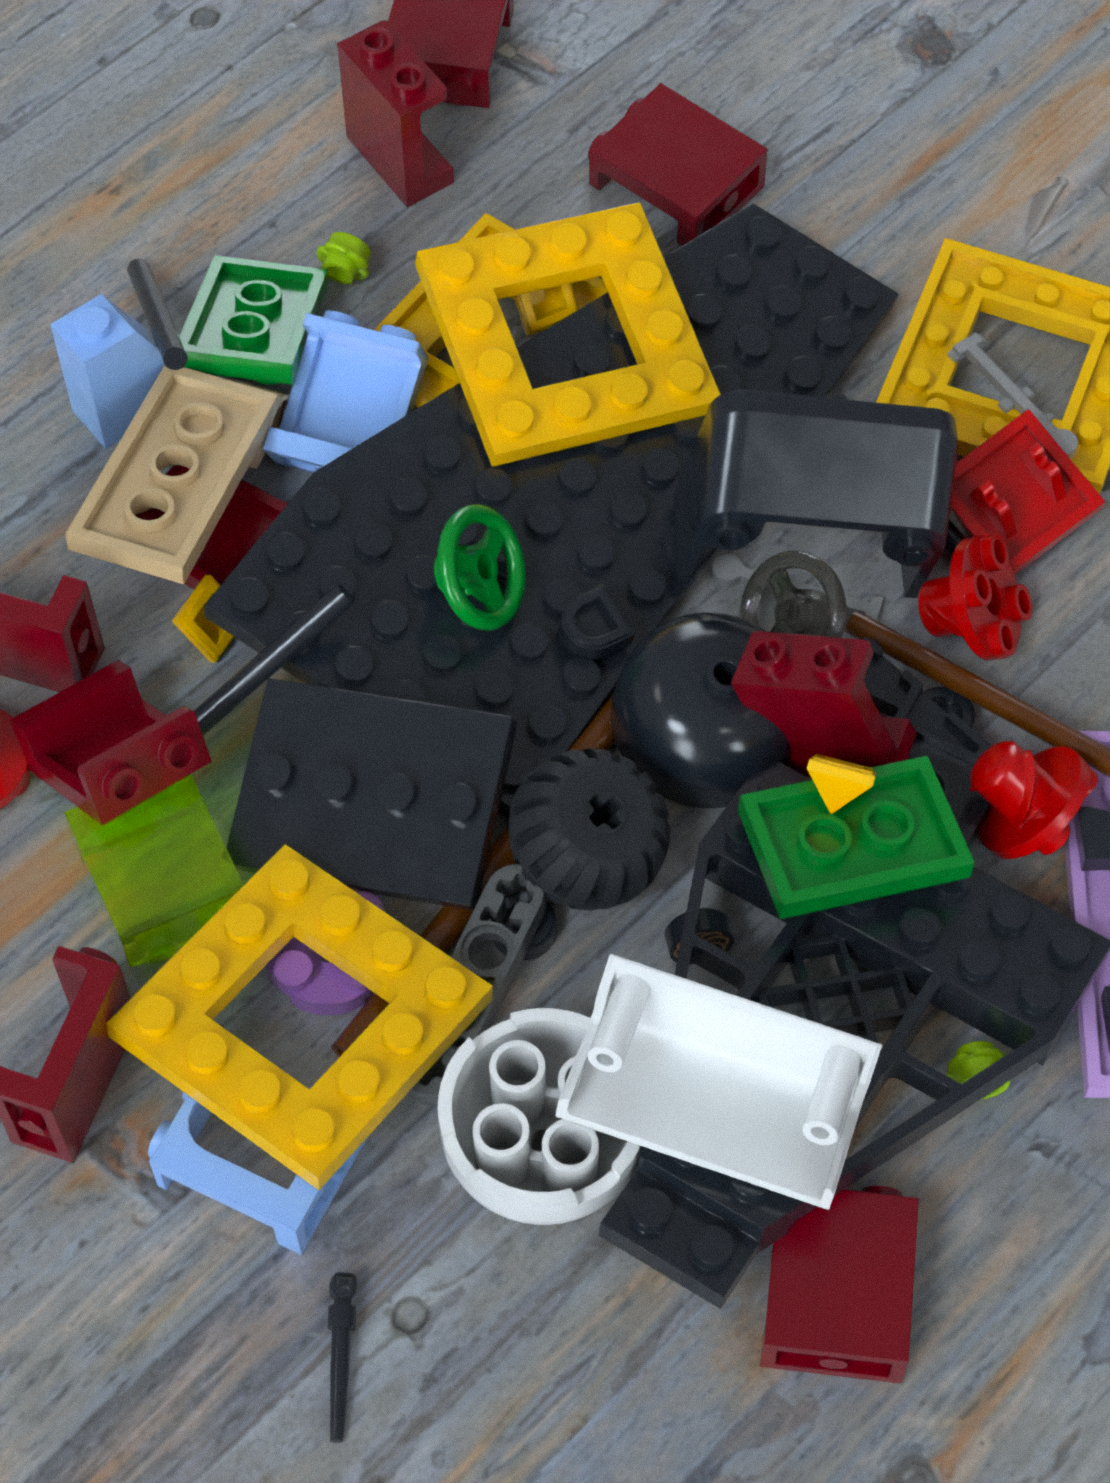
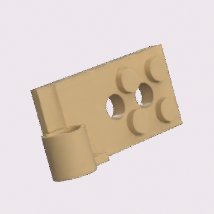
(185, 421)

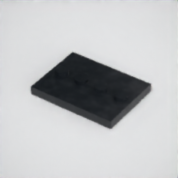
(374, 791)

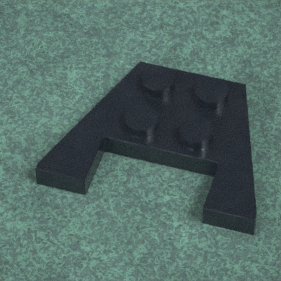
(940, 736)

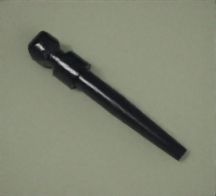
(341, 1322)

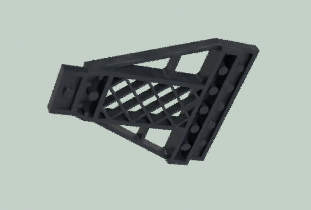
(954, 945)

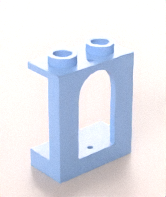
(290, 1212)

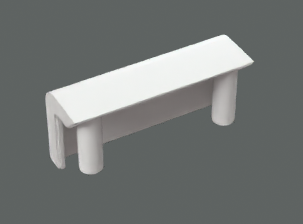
(719, 1081)

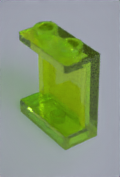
(157, 870)

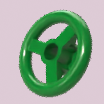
(474, 568)

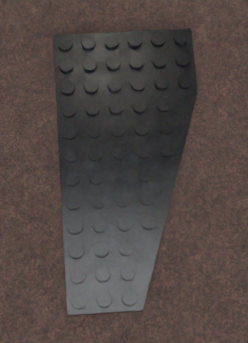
(768, 319)

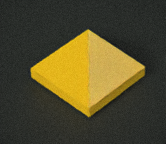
(545, 307)
(200, 631)
(839, 780)

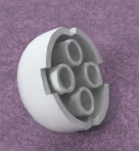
(503, 1100)

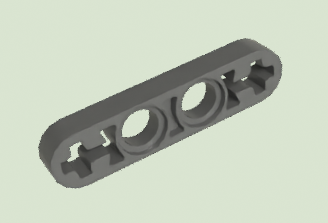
(524, 919)

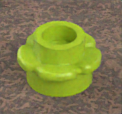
(345, 258)
(972, 1059)

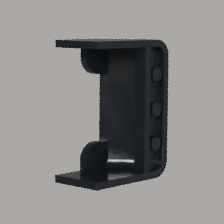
(821, 467)

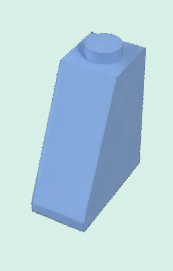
(106, 366)

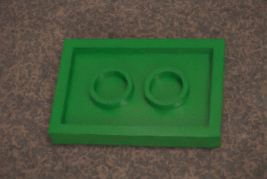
(252, 319)
(873, 847)

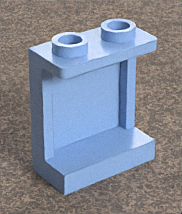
(345, 389)

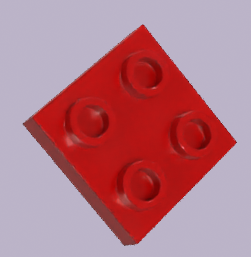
(1022, 490)

